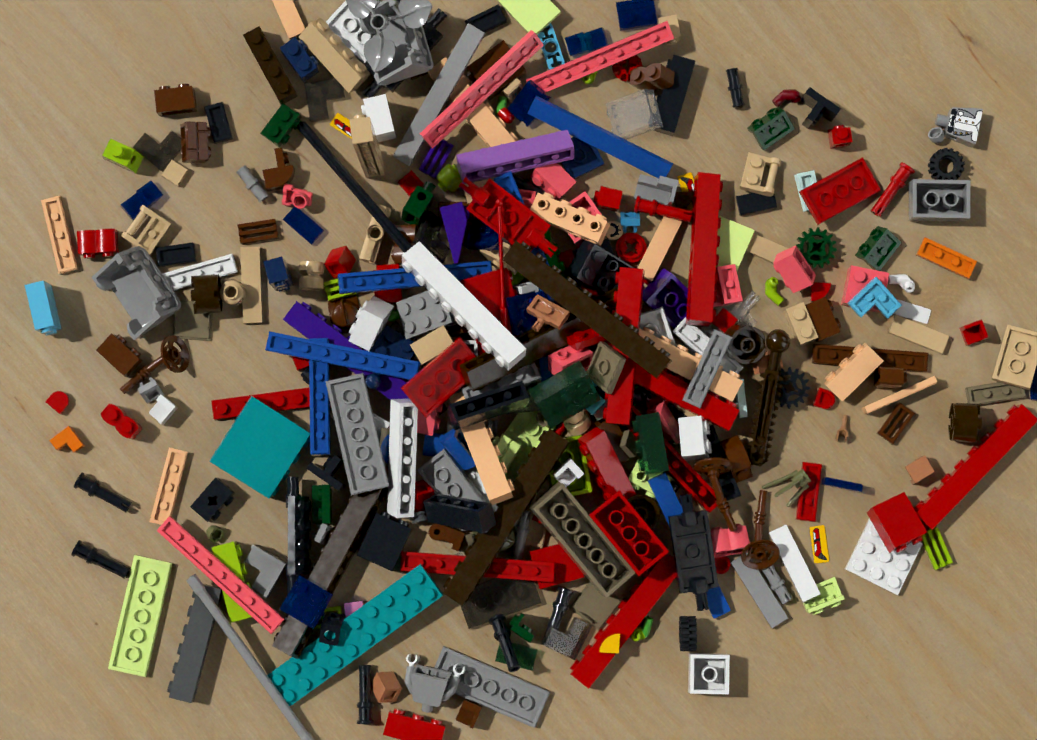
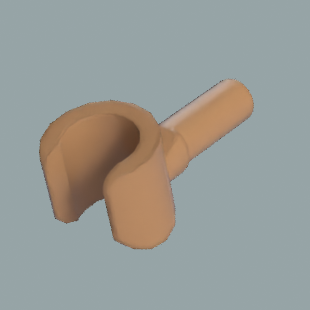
(842, 431)

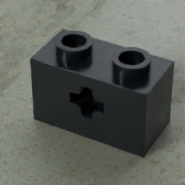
(214, 489)

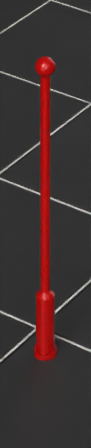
(503, 310)

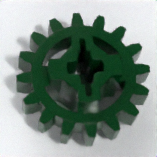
(810, 241)

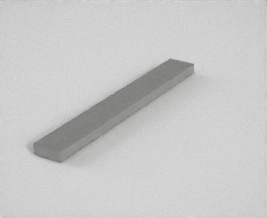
(439, 93)

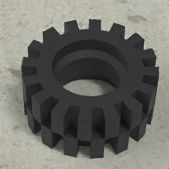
(949, 154)
(688, 633)

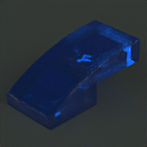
(586, 42)
(146, 195)

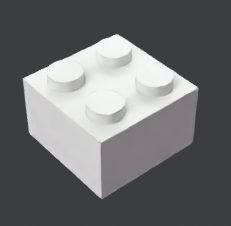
(379, 113)
(370, 322)
(693, 438)
(708, 673)

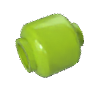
(449, 178)

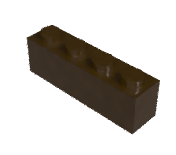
(270, 65)

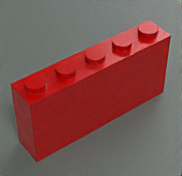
(487, 291)

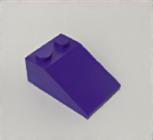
(455, 224)
(668, 293)

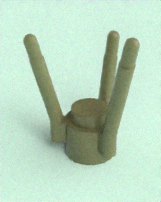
(799, 479)

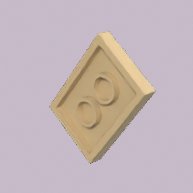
(1017, 358)

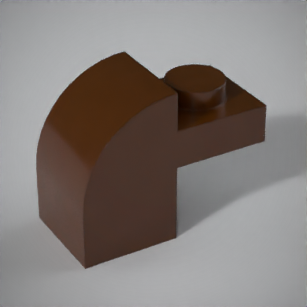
(282, 174)
(736, 453)

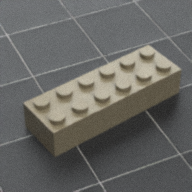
(582, 539)

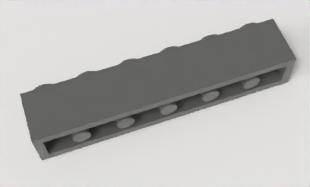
(193, 648)

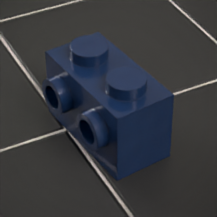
(298, 58)

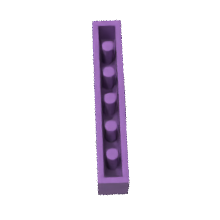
(515, 156)

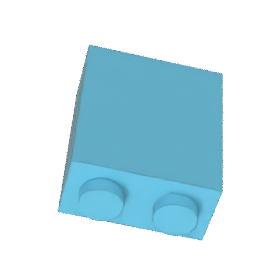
(43, 307)

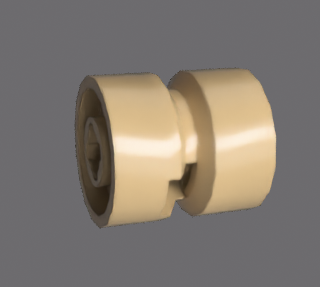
(311, 275)
(578, 423)

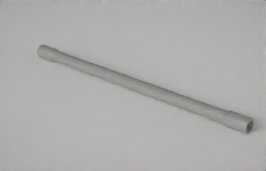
(200, 590)

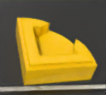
(610, 644)

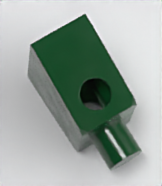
(418, 204)

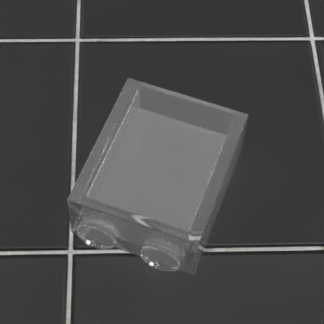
(634, 114)

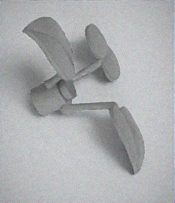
(378, 51)

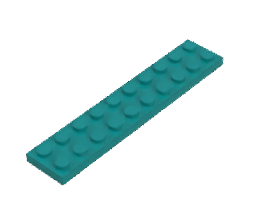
(357, 634)

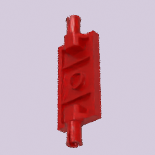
(518, 221)

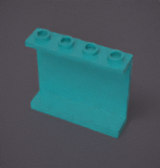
(260, 447)

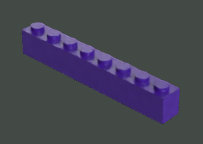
(314, 326)

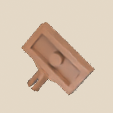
(547, 313)

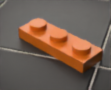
(946, 258)

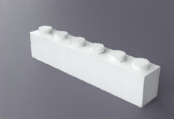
(402, 458)

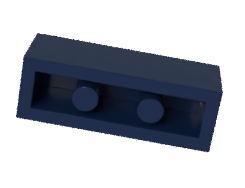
(278, 274)

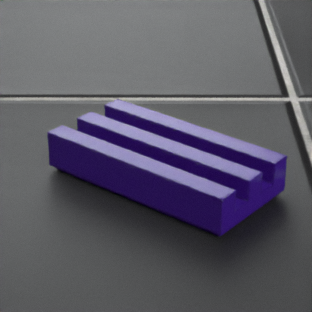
(434, 175)

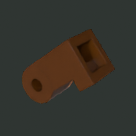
(445, 533)

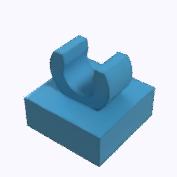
(630, 219)

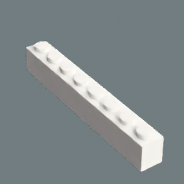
(463, 305)

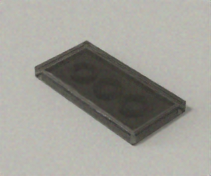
(499, 597)

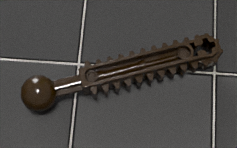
(777, 342)

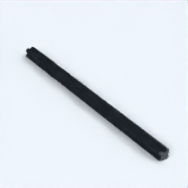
(354, 186)

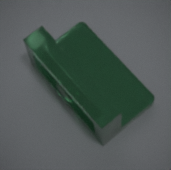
(525, 656)

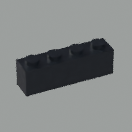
(673, 97)
(488, 405)
(460, 513)

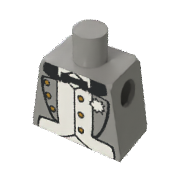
(961, 124)

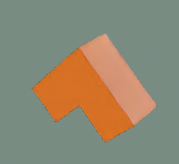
(67, 437)

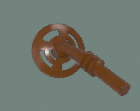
(166, 356)
(713, 473)
(758, 548)

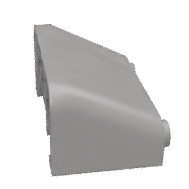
(411, 46)
(139, 289)

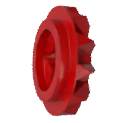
(621, 73)
(631, 238)

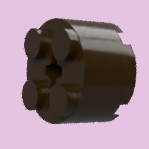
(206, 294)
(753, 340)
(964, 422)
(649, 507)

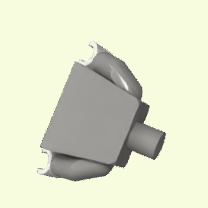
(429, 684)

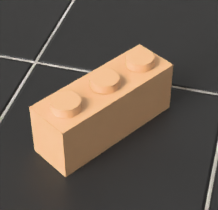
(852, 371)

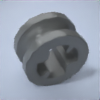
(419, 516)

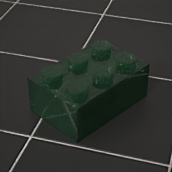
(565, 394)
(650, 444)

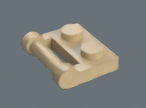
(753, 174)
(152, 232)

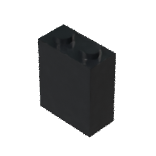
(384, 541)

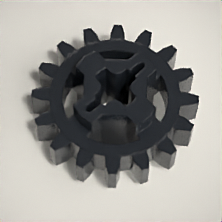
(801, 392)

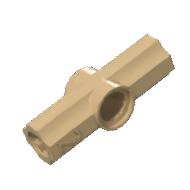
(372, 245)

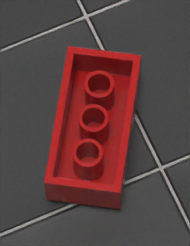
(628, 533)

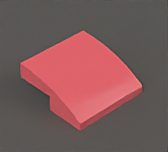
(727, 286)

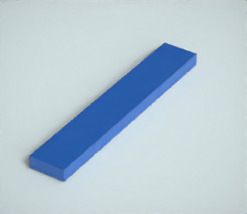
(319, 406)

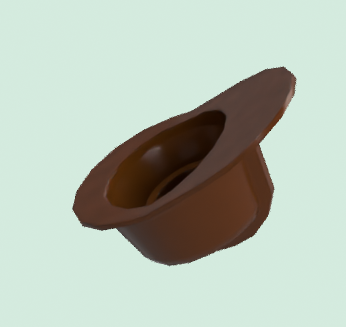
(343, 312)

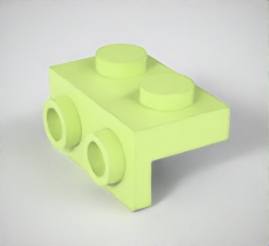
(829, 595)

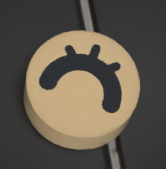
(615, 230)

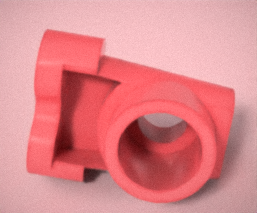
(296, 197)

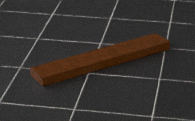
(891, 358)

